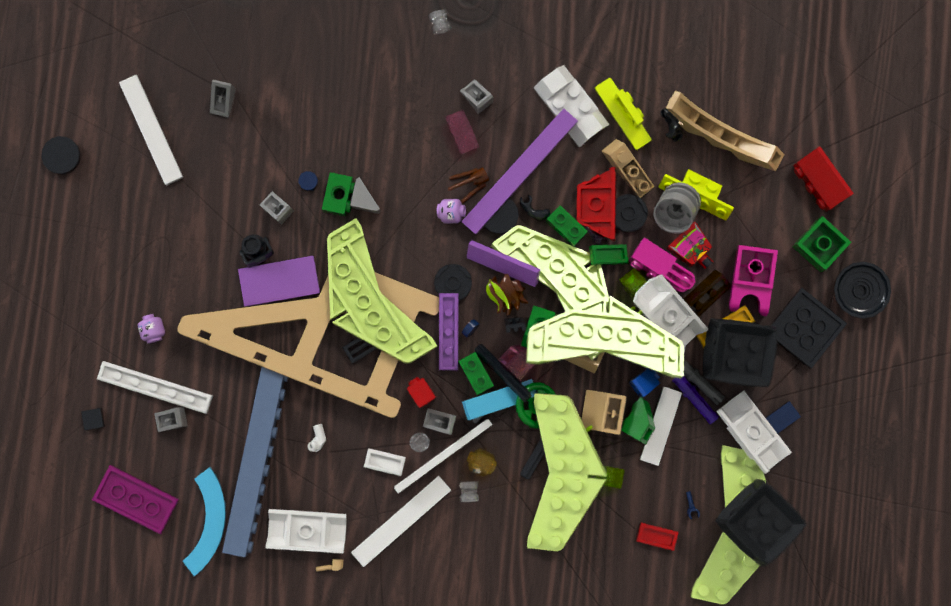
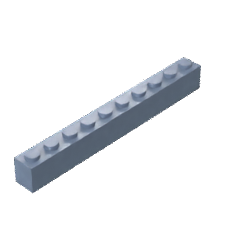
(254, 463)

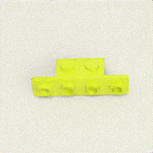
(624, 112)
(707, 190)

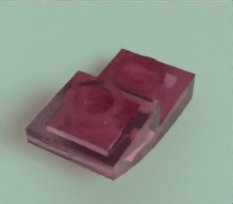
(462, 131)

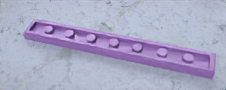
(519, 171)

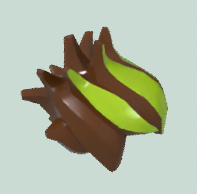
(505, 293)

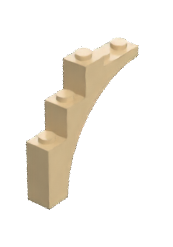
(721, 135)

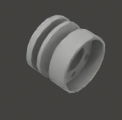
(677, 208)

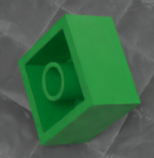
(821, 244)

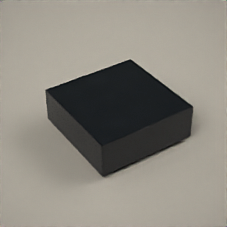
(93, 419)

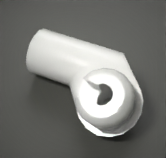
(319, 439)

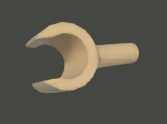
(337, 564)

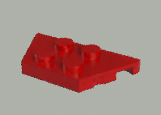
(598, 204)

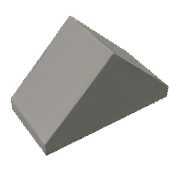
(477, 96)
(221, 98)
(362, 198)
(276, 207)
(171, 419)
(439, 421)

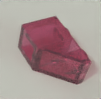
(515, 361)

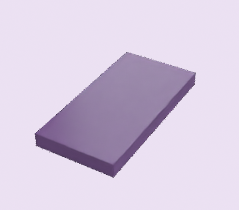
(279, 281)

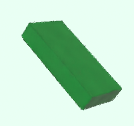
(608, 254)

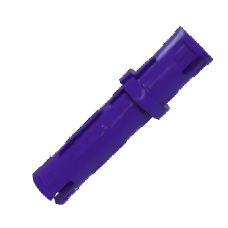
(699, 403)

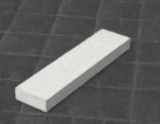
(663, 421)

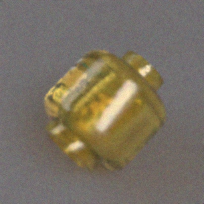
(481, 462)

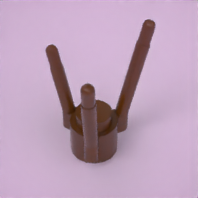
(477, 176)

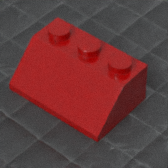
(822, 179)

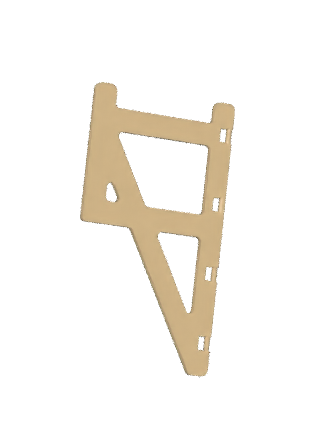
(299, 366)

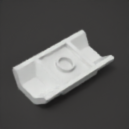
(563, 91)
(668, 310)
(753, 432)
(306, 531)

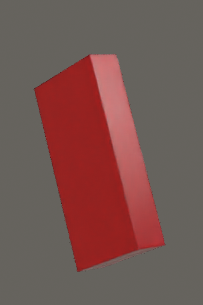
(657, 536)

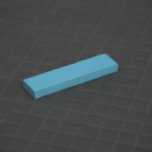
(492, 401)

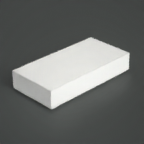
(384, 462)

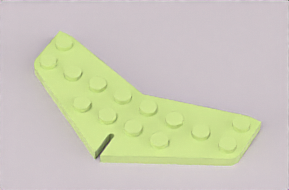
(559, 264)
(369, 312)
(618, 332)
(570, 462)
(728, 565)

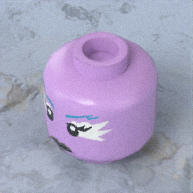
(451, 211)
(151, 328)

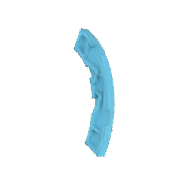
(214, 522)

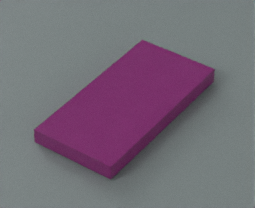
(135, 499)

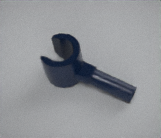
(691, 506)

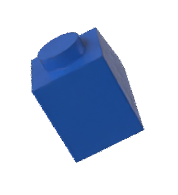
(645, 382)

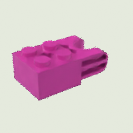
(659, 262)
(756, 284)

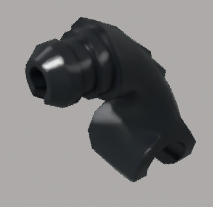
(674, 128)
(536, 214)

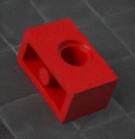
(421, 392)

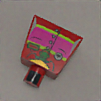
(692, 247)

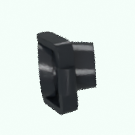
(255, 249)

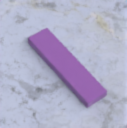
(503, 263)
(448, 331)

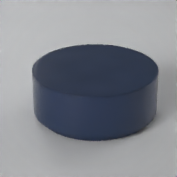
(308, 181)
(470, 328)

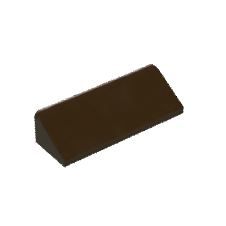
(707, 292)

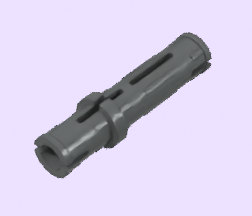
(706, 387)

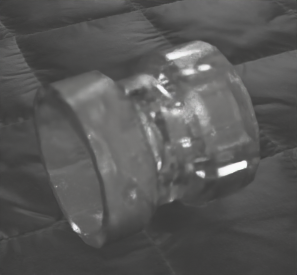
(440, 22)
(419, 442)
(469, 491)

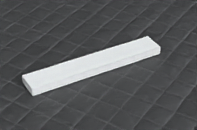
(151, 130)
(155, 387)
(442, 456)
(401, 521)

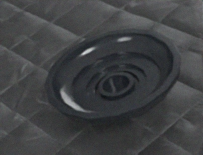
(862, 290)

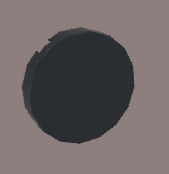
(61, 155)
(630, 213)
(504, 218)
(453, 279)

